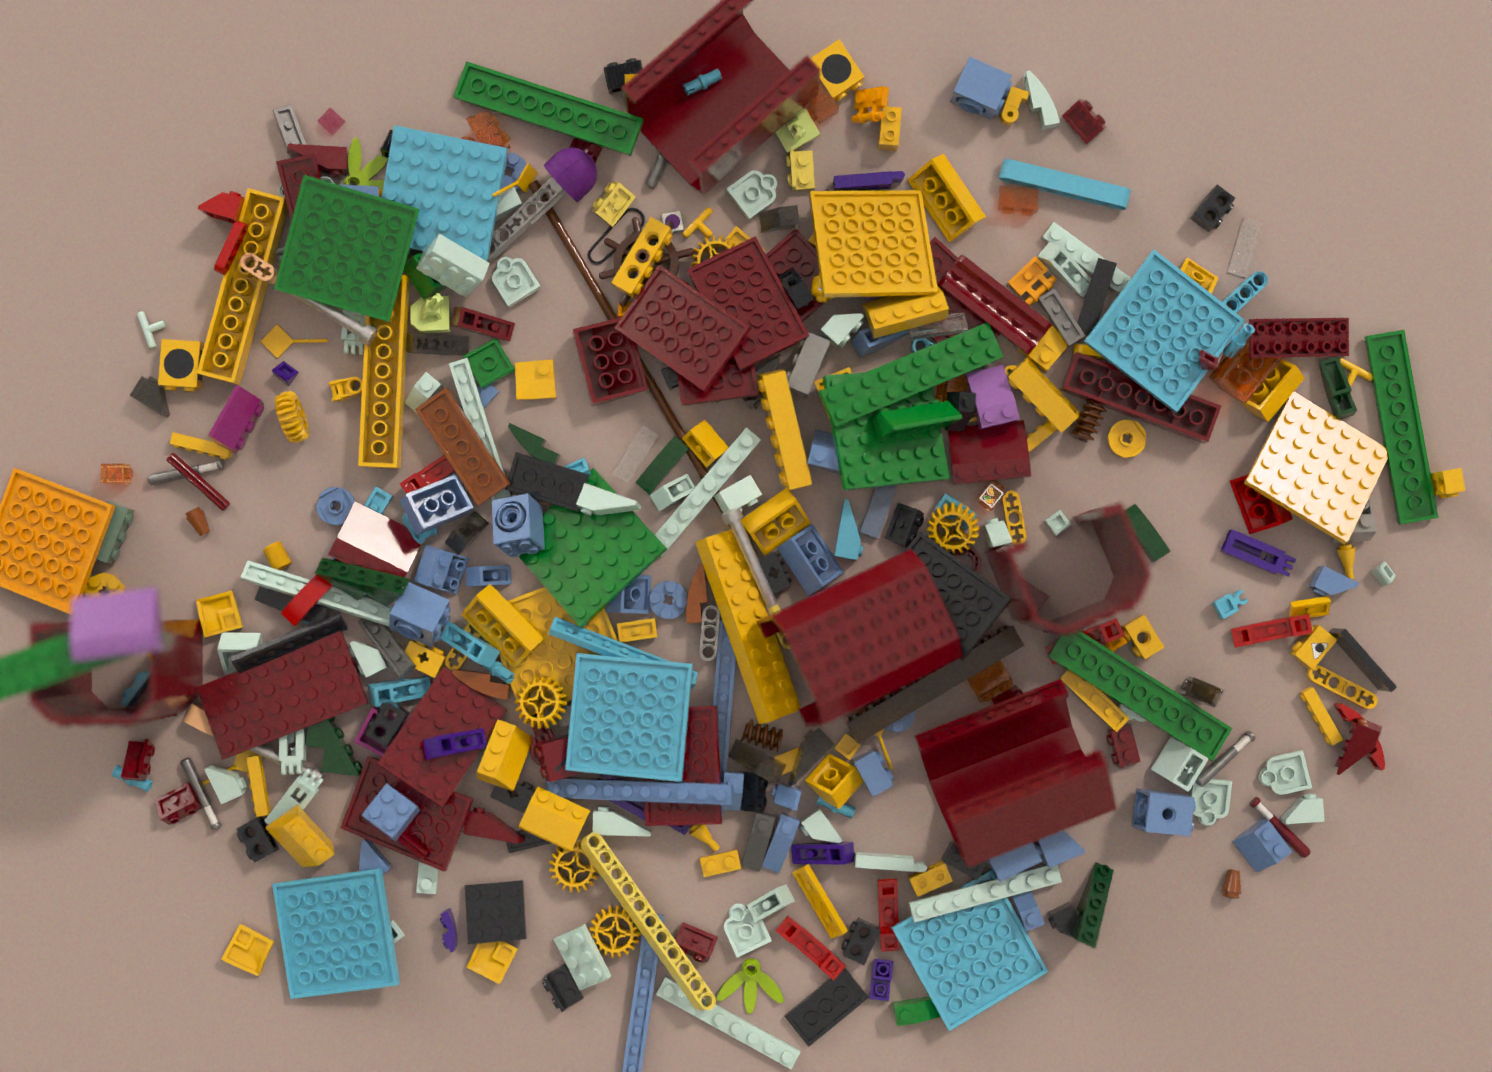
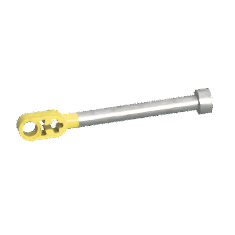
(733, 518)

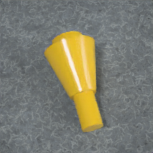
(1347, 554)
(702, 833)

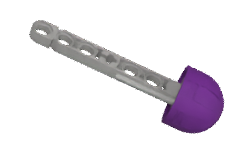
(571, 173)

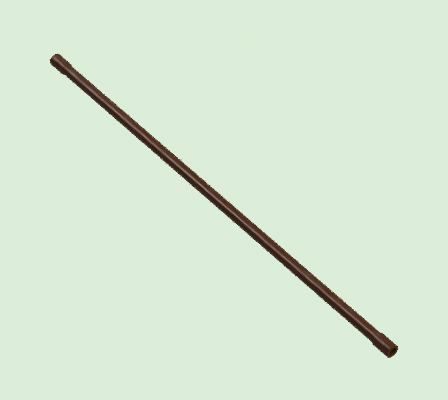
(610, 314)

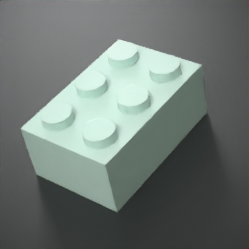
(452, 265)

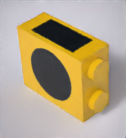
(838, 70)
(180, 364)

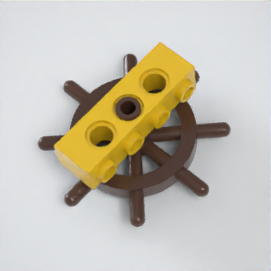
(642, 256)

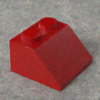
(223, 207)

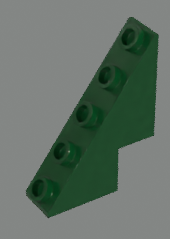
(362, 581)
(337, 753)
(1092, 906)

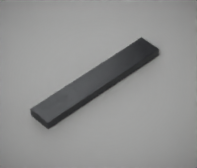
(288, 643)

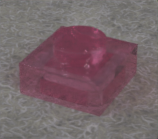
(331, 121)

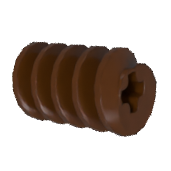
(1088, 421)
(762, 735)

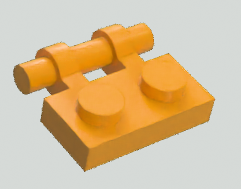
(868, 99)
(1027, 276)

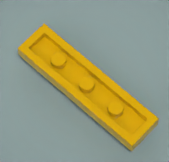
(1095, 700)
(819, 901)

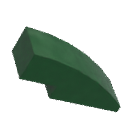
(1337, 388)
(534, 444)
(662, 465)
(1146, 534)

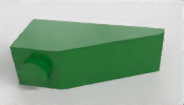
(914, 1011)

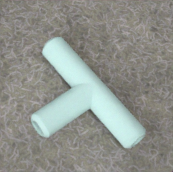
(148, 329)

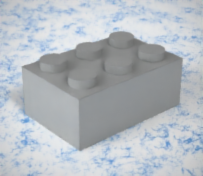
(807, 364)

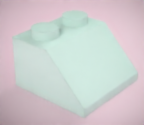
(235, 643)

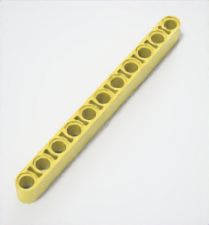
(656, 926)

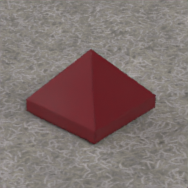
(1207, 361)

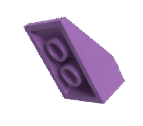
(994, 397)

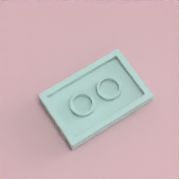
(582, 957)

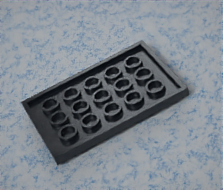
(966, 595)

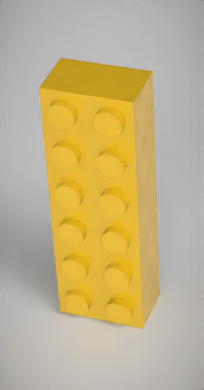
(784, 429)

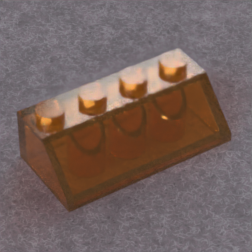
(1241, 374)

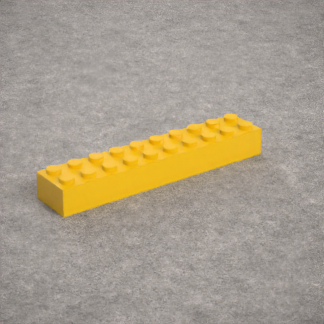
(242, 292)
(385, 387)
(740, 608)

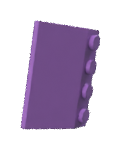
(116, 624)

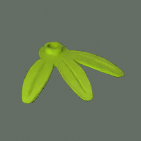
(370, 170)
(751, 977)

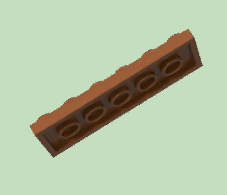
(462, 446)

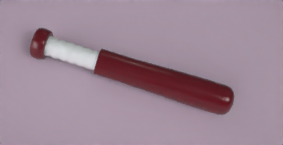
(1284, 831)

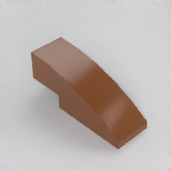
(696, 596)
(483, 683)

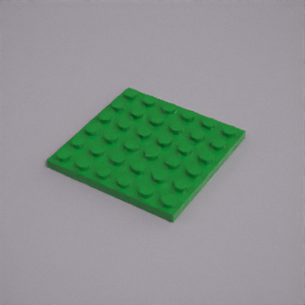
(346, 248)
(887, 461)
(591, 556)

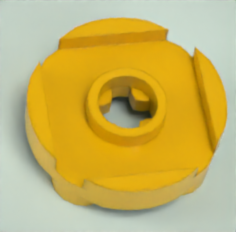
(1137, 439)
(99, 581)

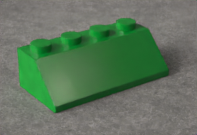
(914, 419)

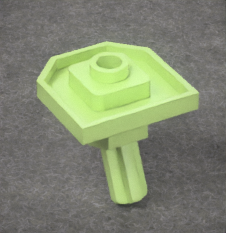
(797, 131)
(431, 314)

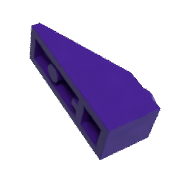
(454, 743)
(823, 853)

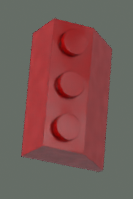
(1257, 510)

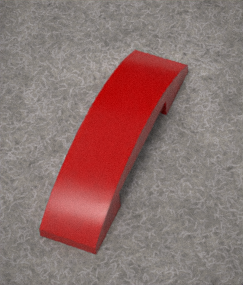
(432, 473)
(306, 599)
(1271, 630)
(1101, 633)
(1375, 756)
(888, 913)
(811, 947)

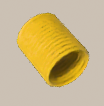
(277, 556)

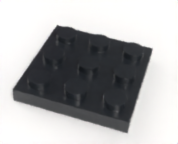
(495, 912)

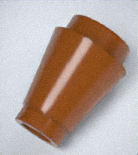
(198, 521)
(1232, 884)

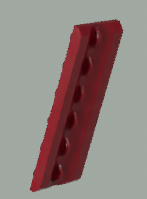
(995, 304)
(1299, 337)

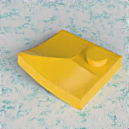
(1047, 350)
(535, 380)
(219, 613)
(248, 950)
(492, 960)

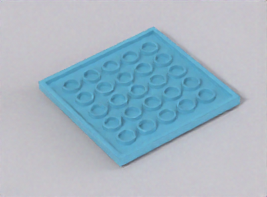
(449, 184)
(1160, 328)
(629, 717)
(336, 933)
(970, 956)

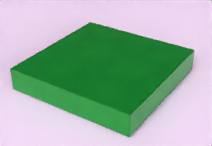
(489, 363)

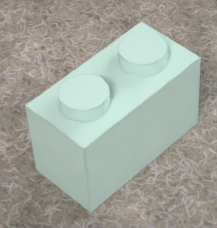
(738, 495)

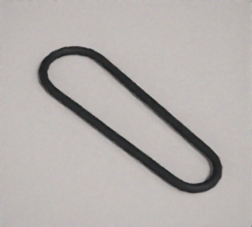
(589, 252)

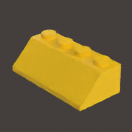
(946, 197)
(904, 312)
(1044, 395)
(502, 626)

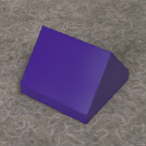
(285, 373)

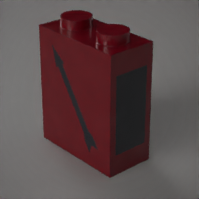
(553, 759)

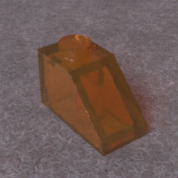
(823, 105)

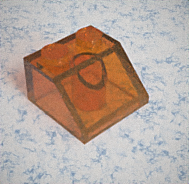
(487, 130)

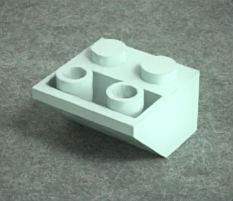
(840, 327)
(1179, 764)

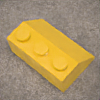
(1274, 390)
(775, 521)
(504, 756)
(554, 819)
(301, 837)

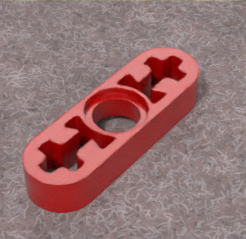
(230, 247)

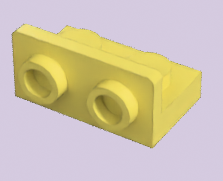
(801, 170)
(613, 203)

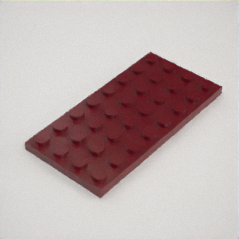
(282, 695)

